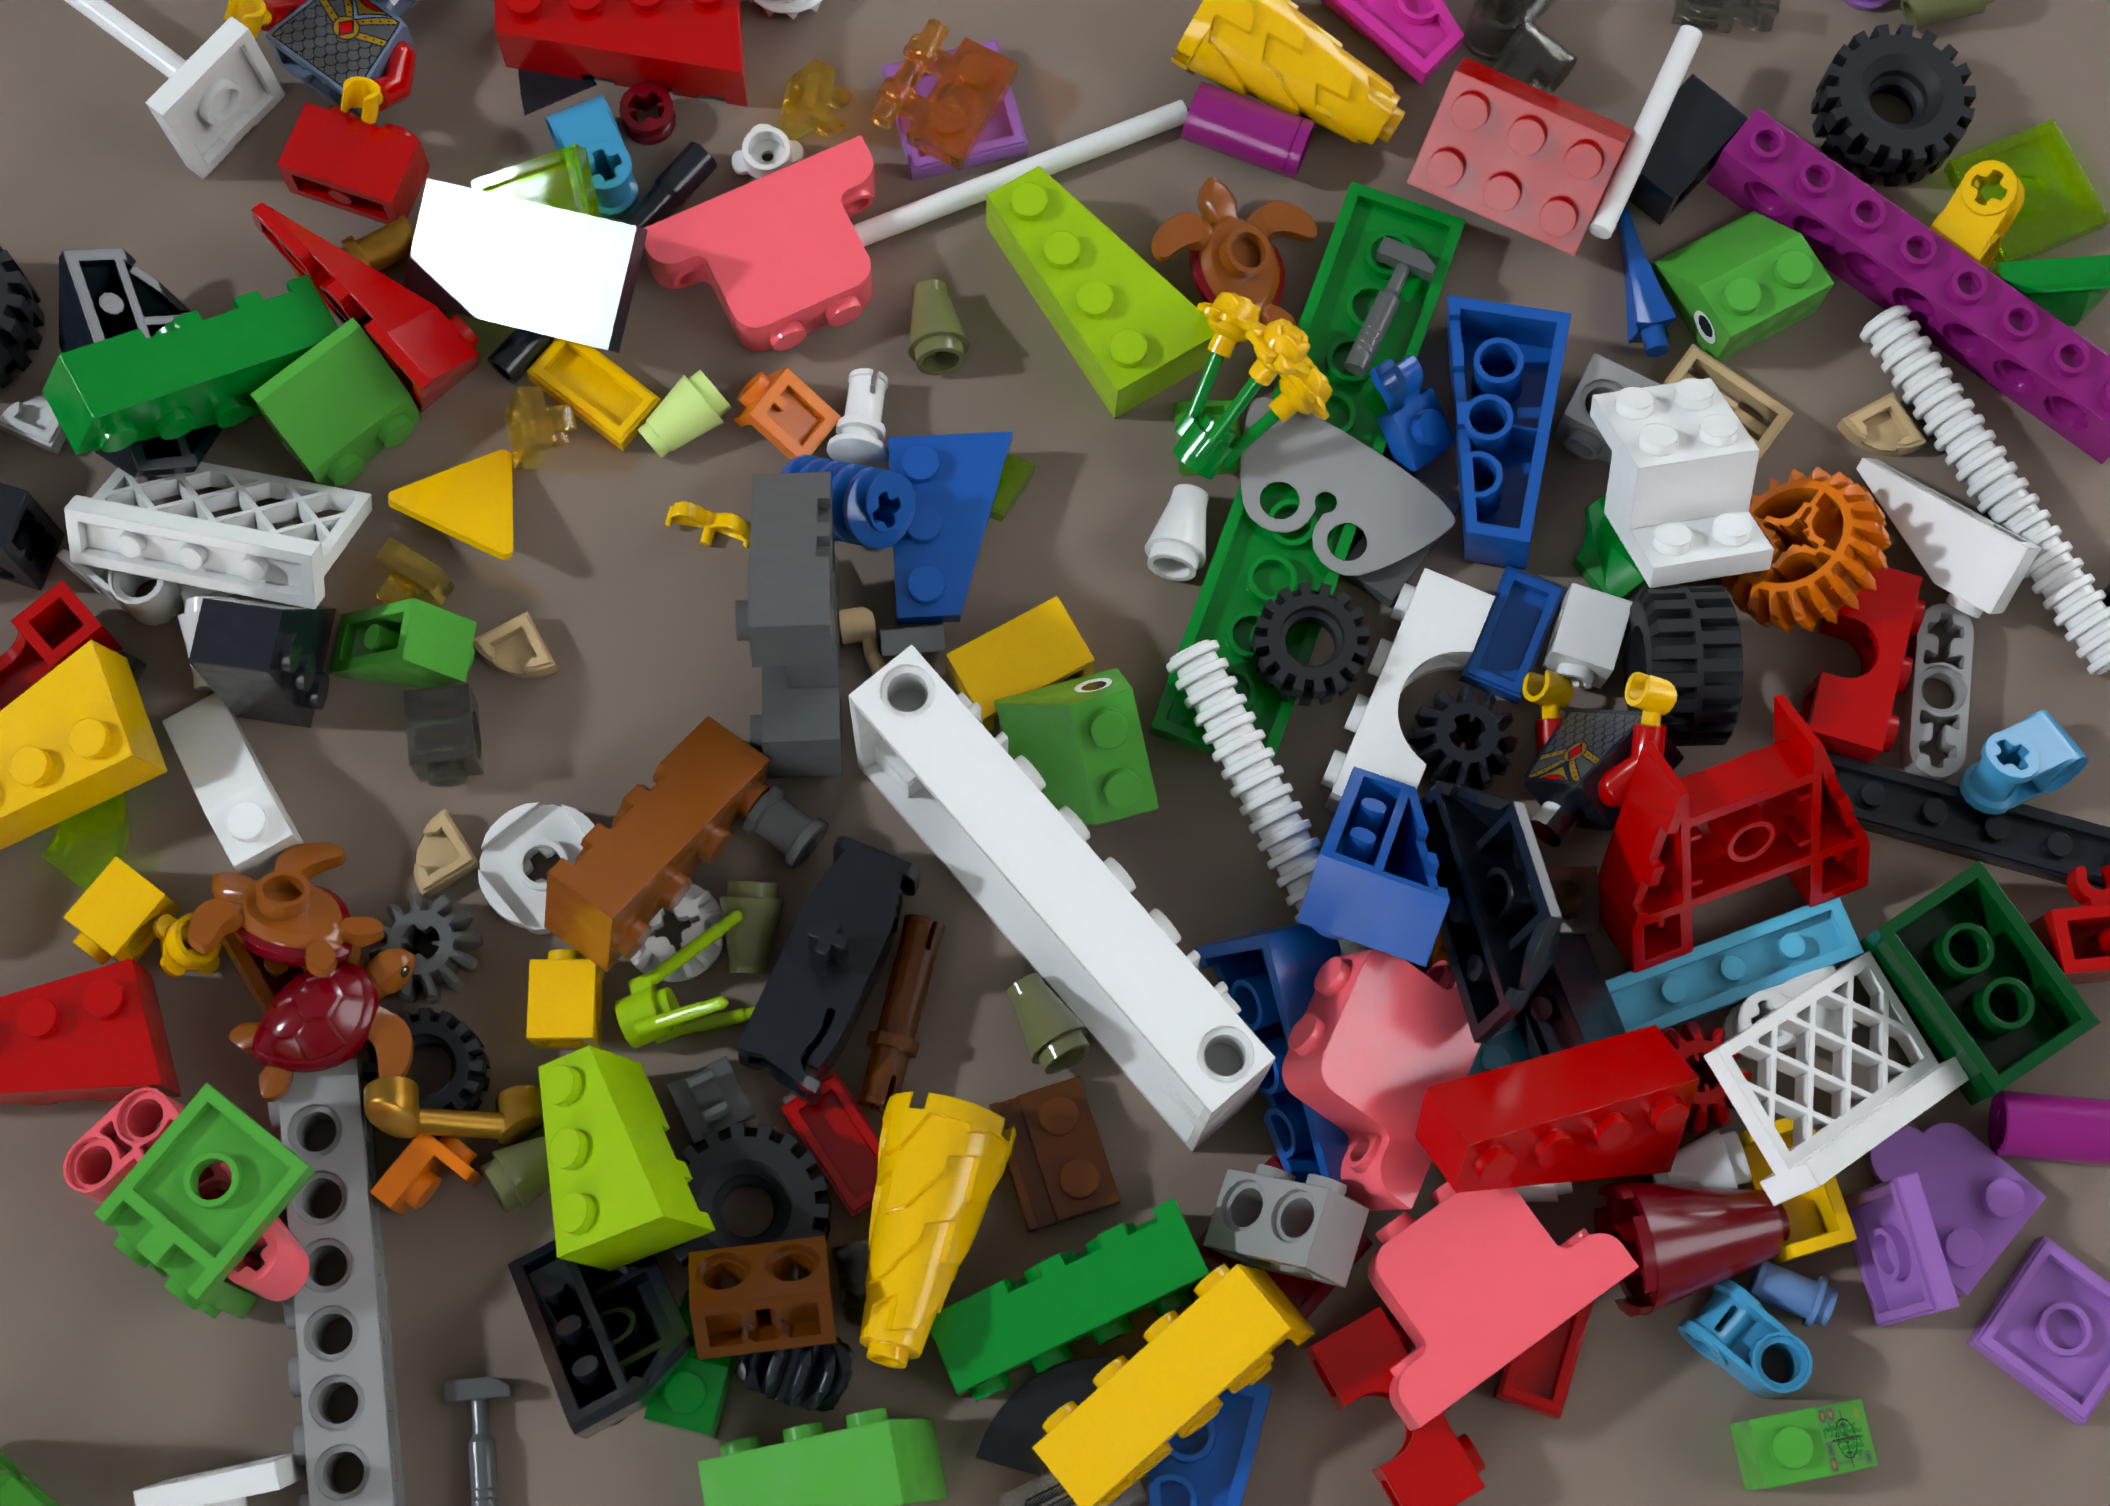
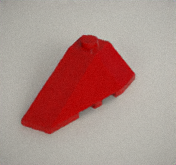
(409, 332)

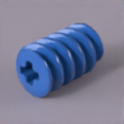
(868, 503)

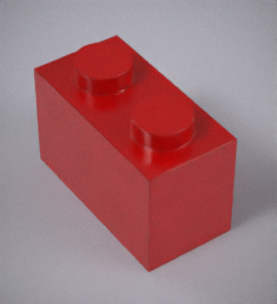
(353, 163)

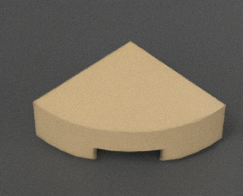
(1883, 428)
(516, 649)
(442, 856)

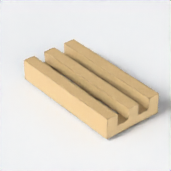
(1741, 390)

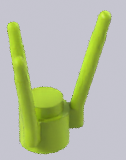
(656, 1014)

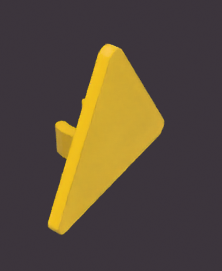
(466, 503)

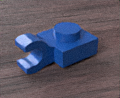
(1414, 419)

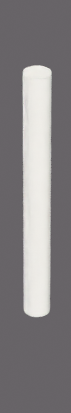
(1645, 132)

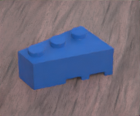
(1376, 872)

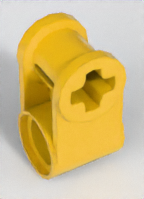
(1972, 224)

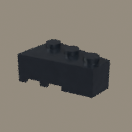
(264, 657)

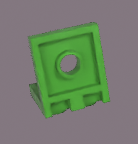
(197, 1239)

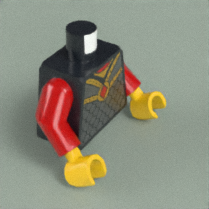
(1591, 753)

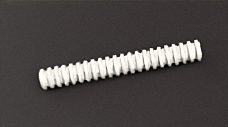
(1991, 479)
(1250, 770)

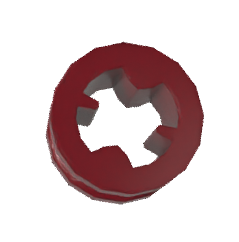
(644, 97)

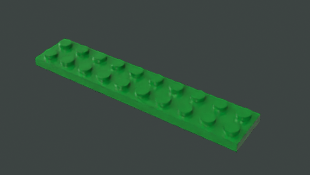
(1258, 563)

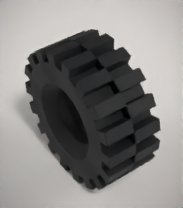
(1910, 71)
(760, 1160)

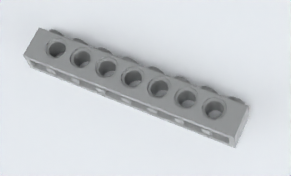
(358, 1296)

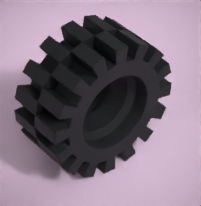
(1314, 607)
(465, 1052)

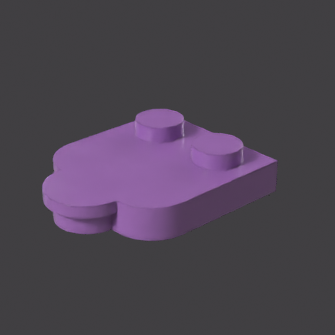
(1970, 1192)

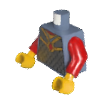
(341, 49)

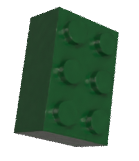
(1979, 982)

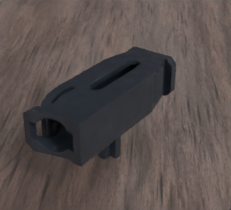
(827, 968)

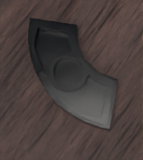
(1021, 1418)

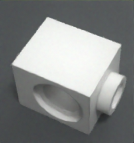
(1587, 636)

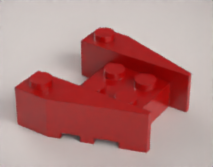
(1723, 833)

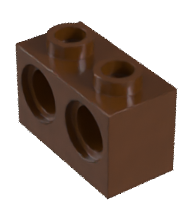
(761, 1297)

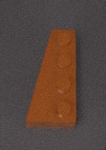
(654, 845)

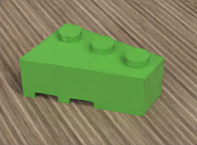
(864, 1465)

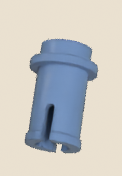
(1794, 1293)

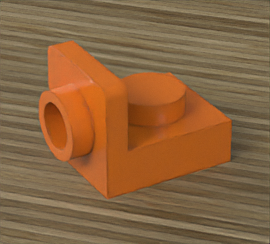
(785, 412)
(414, 1173)

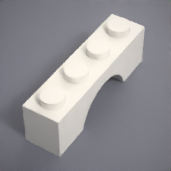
(1435, 634)

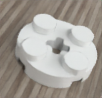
(508, 853)

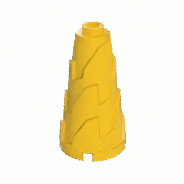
(1289, 64)
(925, 1214)

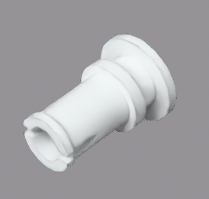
(860, 429)

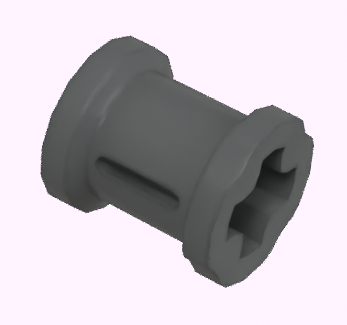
(785, 826)

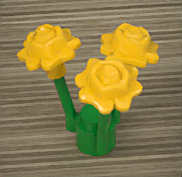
(1279, 350)

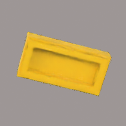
(596, 389)

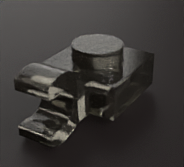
(1720, 14)

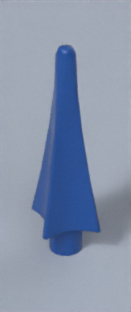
(1647, 305)

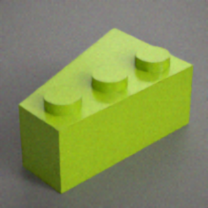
(611, 1164)

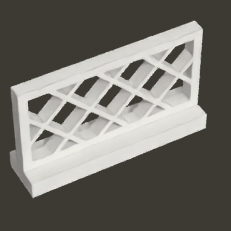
(222, 550)
(1854, 1127)

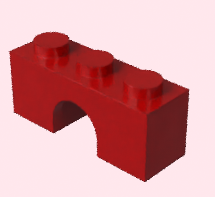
(46, 637)
(1855, 713)
(1432, 1461)

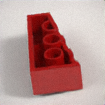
(663, 42)
(85, 1039)
(1562, 1115)

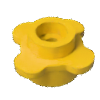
(175, 956)

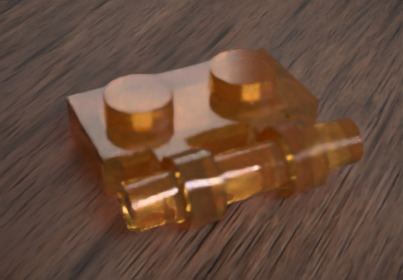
(959, 105)

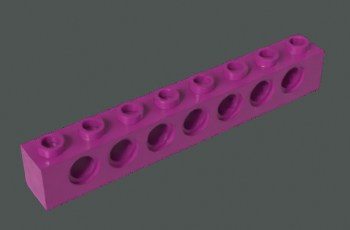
(1905, 263)

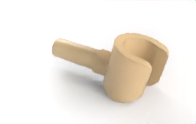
(859, 626)

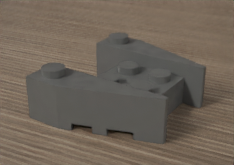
(794, 624)

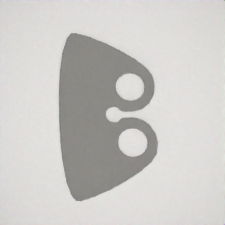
(1370, 490)

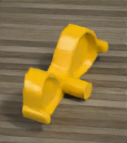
(697, 516)

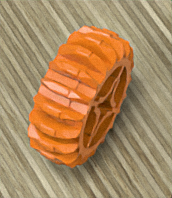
(1805, 571)

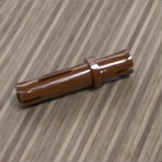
(903, 1003)

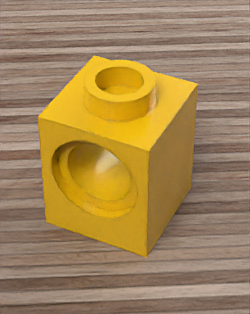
(118, 914)
(564, 1001)

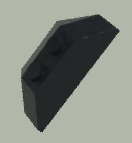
(110, 296)
(1501, 906)
(601, 1334)

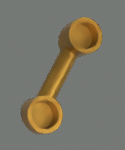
(394, 1108)

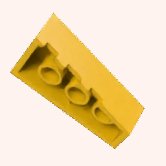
(73, 743)
(1169, 1384)

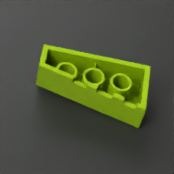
(1103, 299)

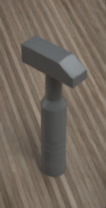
(1405, 261)
(481, 1445)

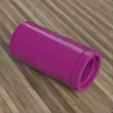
(1248, 130)
(2050, 1127)

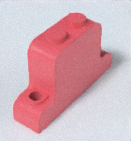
(777, 248)
(1365, 1060)
(1479, 1289)

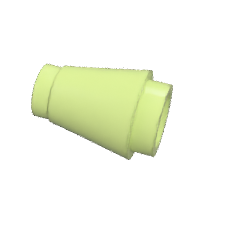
(684, 414)

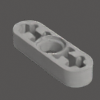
(1949, 739)

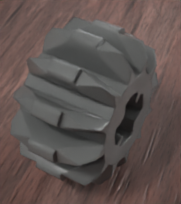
(447, 935)

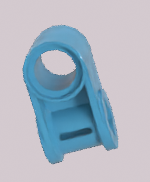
(594, 128)
(2022, 764)
(1743, 1338)

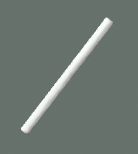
(1050, 161)

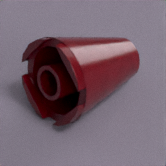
(1687, 1237)

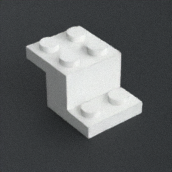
(1681, 482)

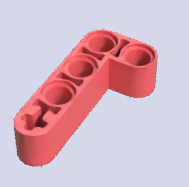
(126, 1136)

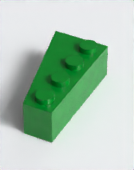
(186, 373)
(1067, 1302)

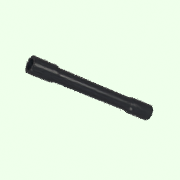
(669, 191)

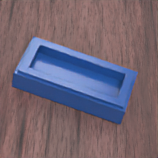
(1512, 634)

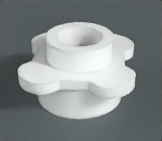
(764, 140)

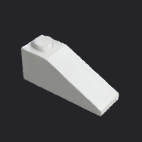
(1954, 544)
(231, 786)

